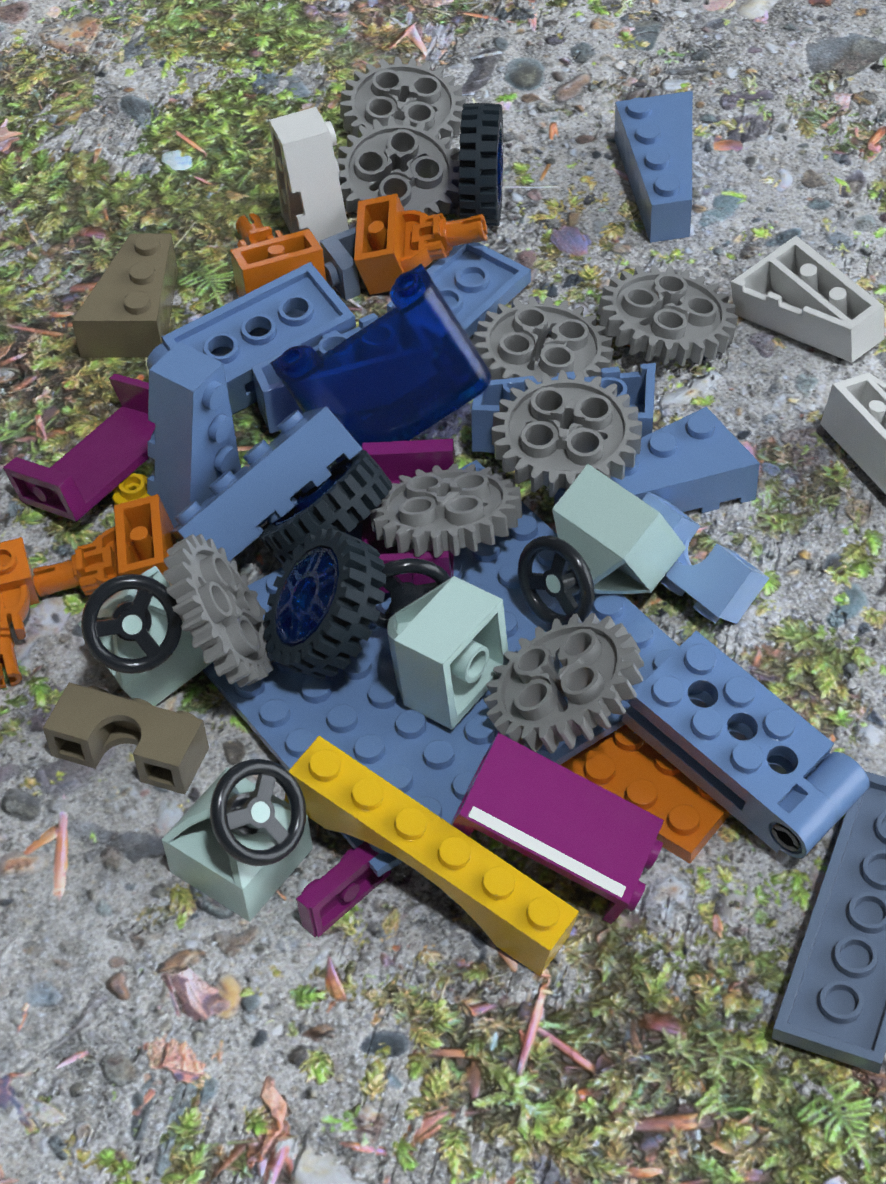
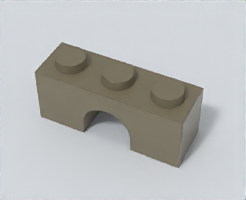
(93, 721)

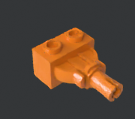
(398, 240)
(265, 258)
(129, 547)
(16, 596)

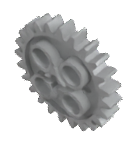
(401, 93)
(421, 175)
(667, 315)
(517, 337)
(563, 427)
(447, 510)
(218, 610)
(596, 675)

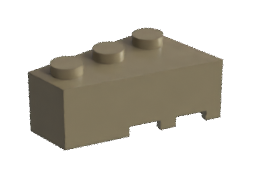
(131, 300)

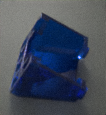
(395, 371)

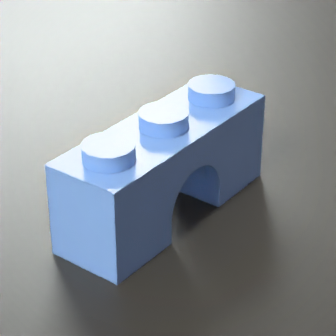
(720, 583)

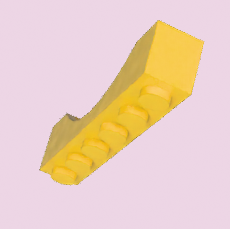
(503, 901)

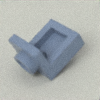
(340, 264)

